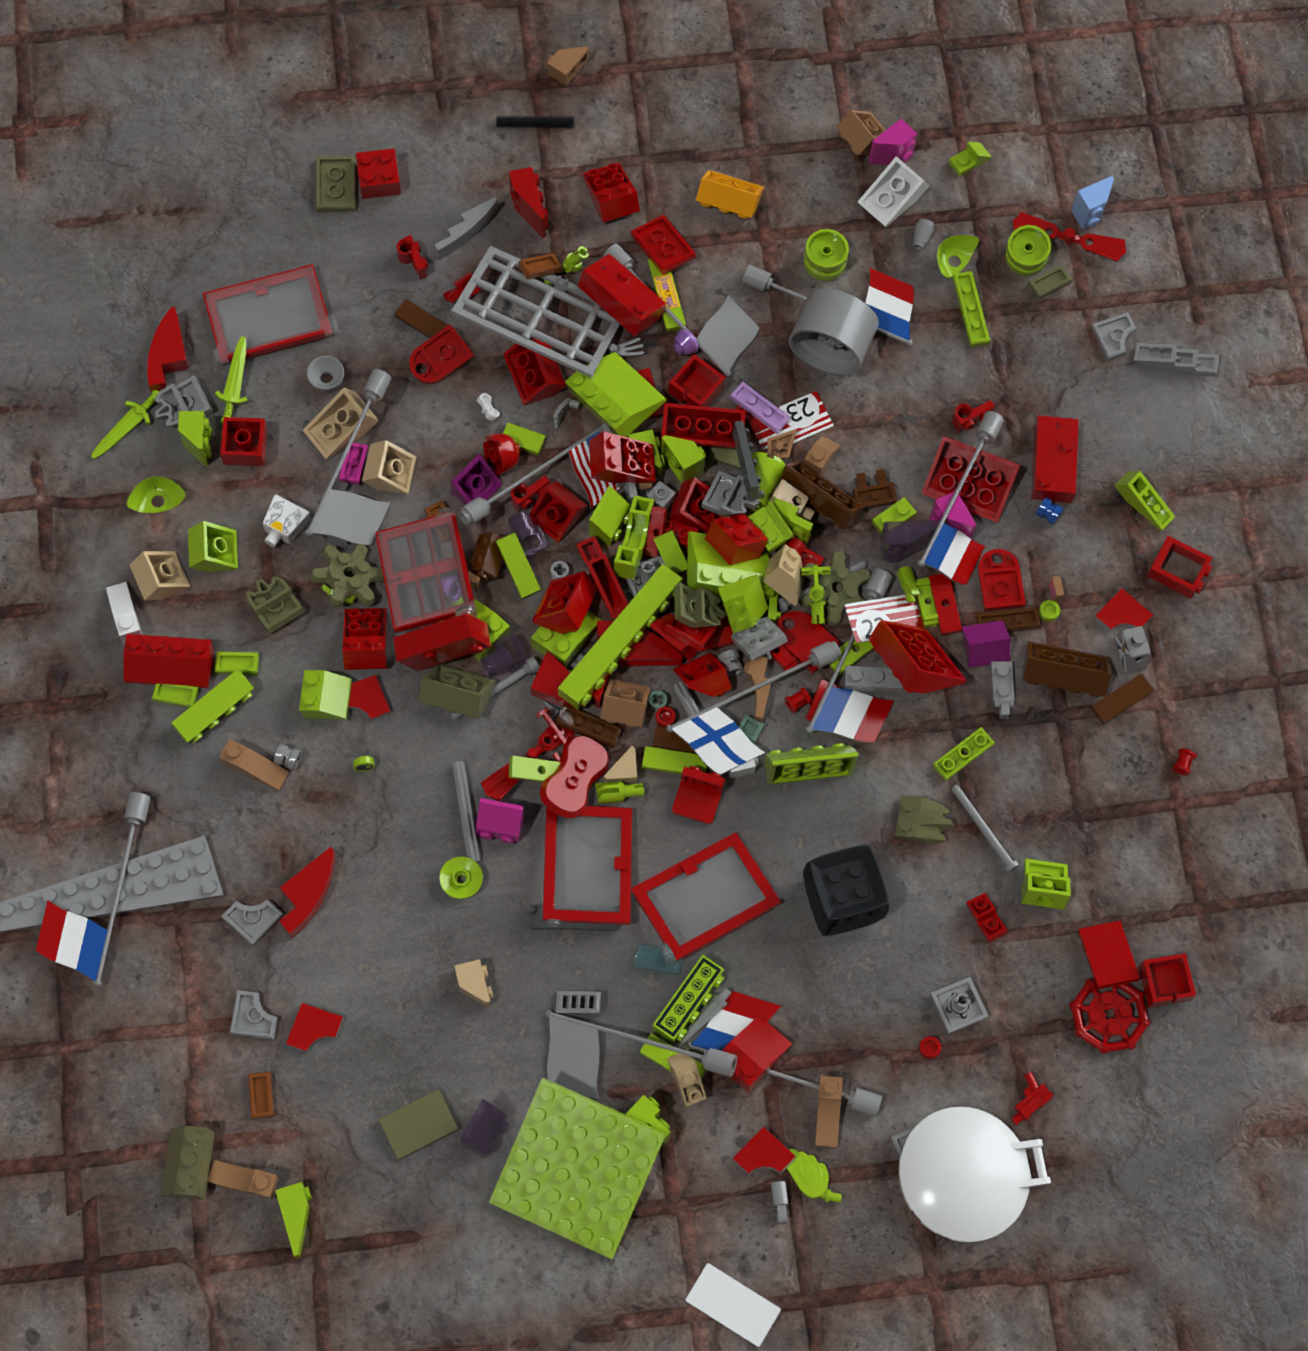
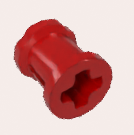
(797, 700)
(1184, 762)

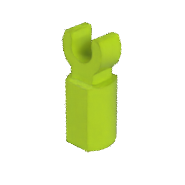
(908, 583)

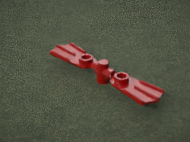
(1104, 246)
(499, 783)

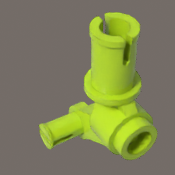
(573, 262)
(816, 592)

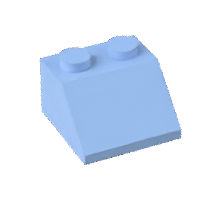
(1091, 202)

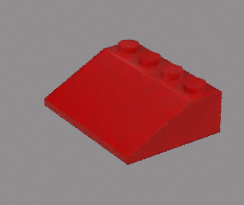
(986, 484)
(914, 657)

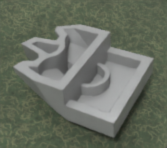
(183, 397)
(728, 496)

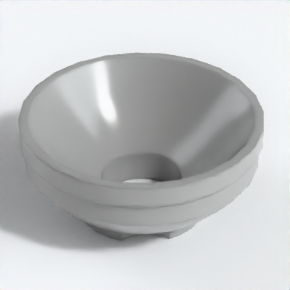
(322, 366)

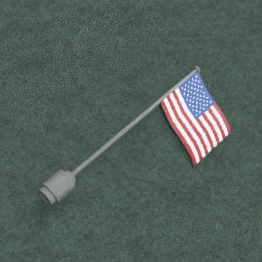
(580, 461)

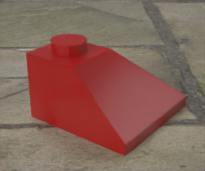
(704, 675)

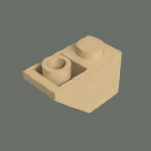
(472, 981)
(687, 1078)

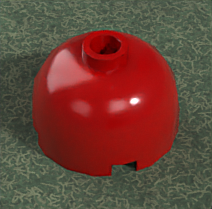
(502, 452)

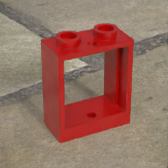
(1172, 581)

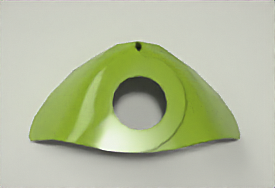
(959, 246)
(142, 495)

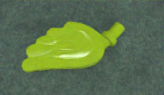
(811, 1177)

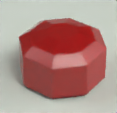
(665, 716)

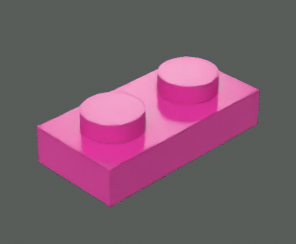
(354, 464)

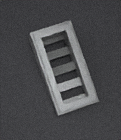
(586, 1011)

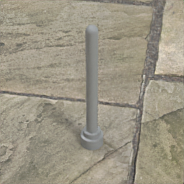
(530, 667)

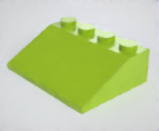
(616, 394)
(710, 570)
(810, 763)

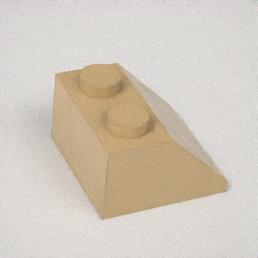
(389, 468)
(159, 574)
(784, 574)

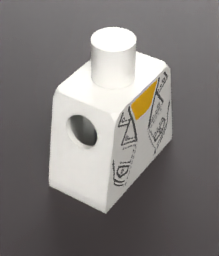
(284, 521)

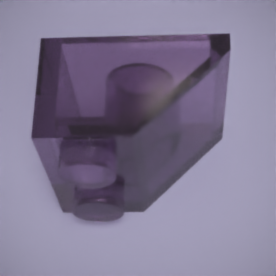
(484, 1129)

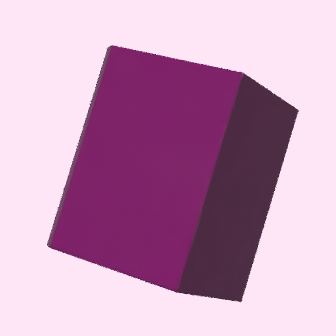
(475, 481)
(986, 643)

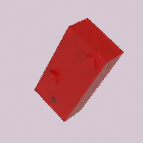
(621, 294)
(1054, 459)
(442, 642)

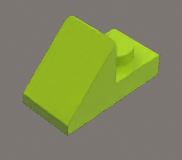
(970, 158)

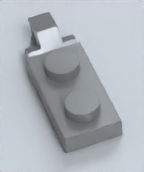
(1002, 687)

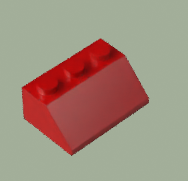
(533, 373)
(565, 603)

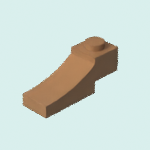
(755, 674)
(828, 1111)
(243, 1179)

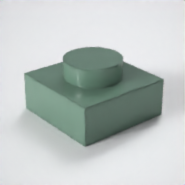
(751, 728)

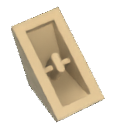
(624, 769)

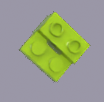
(1045, 884)
(647, 1111)

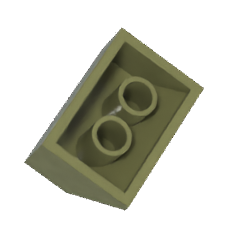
(456, 690)
(187, 1162)

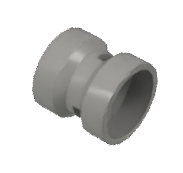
(730, 661)
(287, 757)

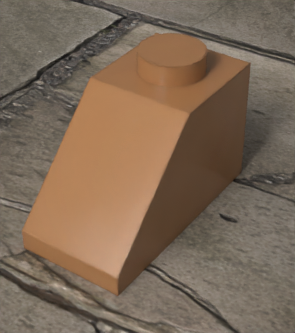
(567, 63)
(821, 454)

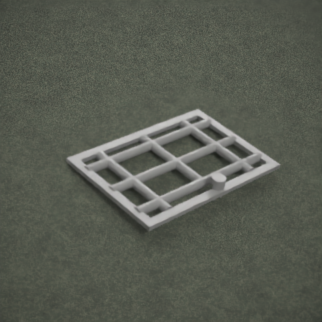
(539, 311)

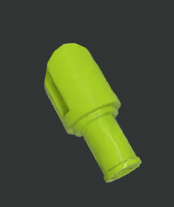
(616, 791)

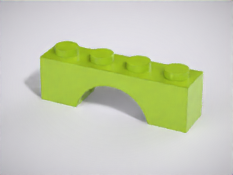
(632, 548)

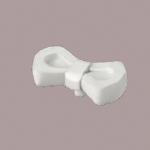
(485, 401)

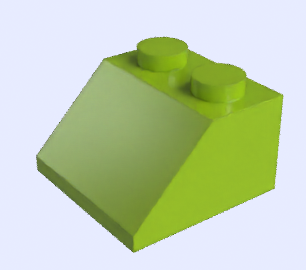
(683, 457)
(609, 517)
(212, 547)
(743, 602)
(324, 695)

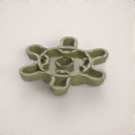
(850, 584)
(346, 586)

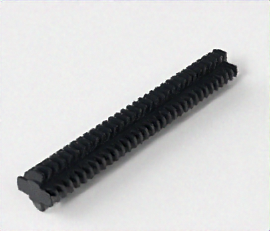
(501, 121)

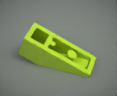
(1144, 498)
(295, 1210)

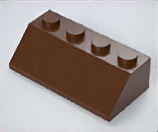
(823, 494)
(1066, 669)

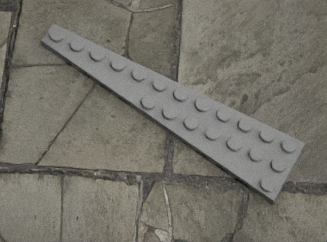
(150, 881)

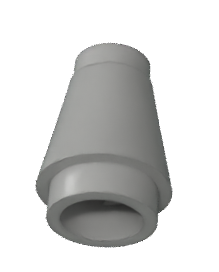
(922, 233)

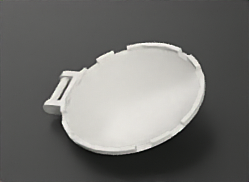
(967, 1173)

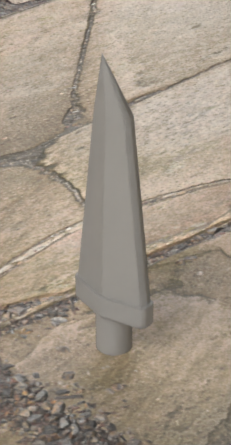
(715, 1004)

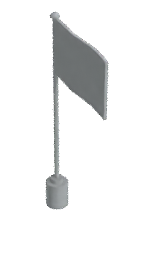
(725, 332)
(347, 513)
(576, 1054)

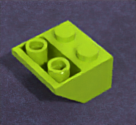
(195, 434)

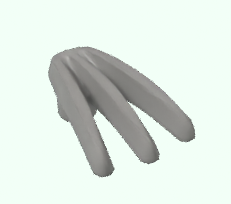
(624, 350)
(563, 408)

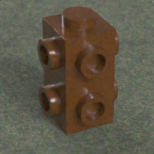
(486, 557)

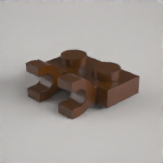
(874, 495)

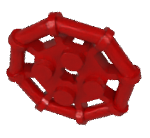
(1111, 1027)

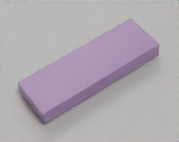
(760, 407)

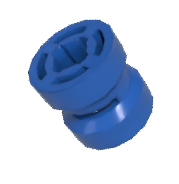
(1050, 511)

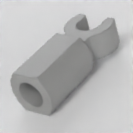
(780, 1200)

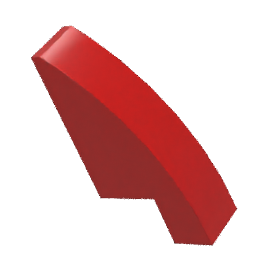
(166, 351)
(602, 576)
(648, 651)
(307, 892)

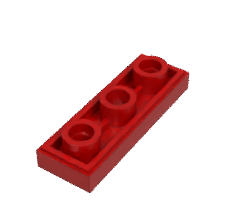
(943, 593)

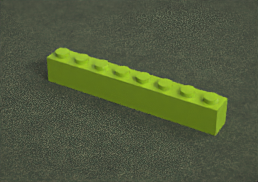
(619, 638)

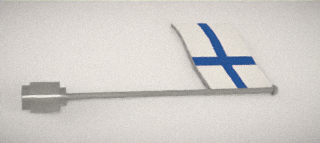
(718, 737)

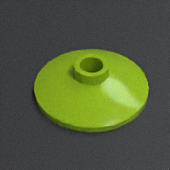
(457, 868)

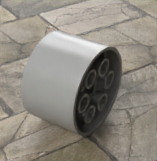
(833, 332)

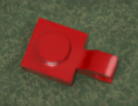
(460, 284)

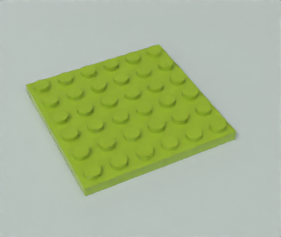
(577, 1168)

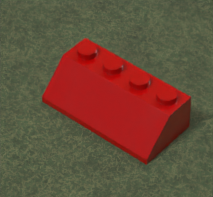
(701, 424)
(167, 660)

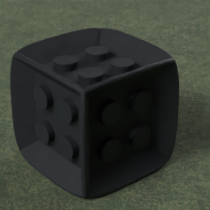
(845, 890)

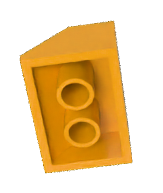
(729, 194)

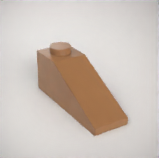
(252, 765)

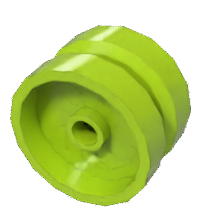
(1028, 250)
(826, 254)

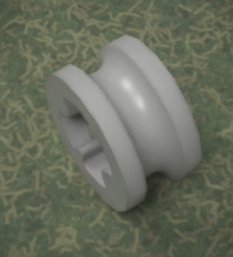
(559, 564)

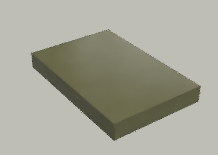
(336, 184)
(418, 1124)

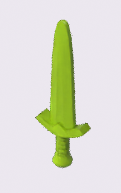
(234, 380)
(126, 424)

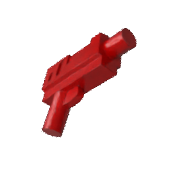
(1035, 1098)

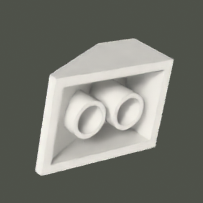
(893, 192)

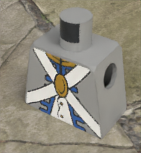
(1133, 645)

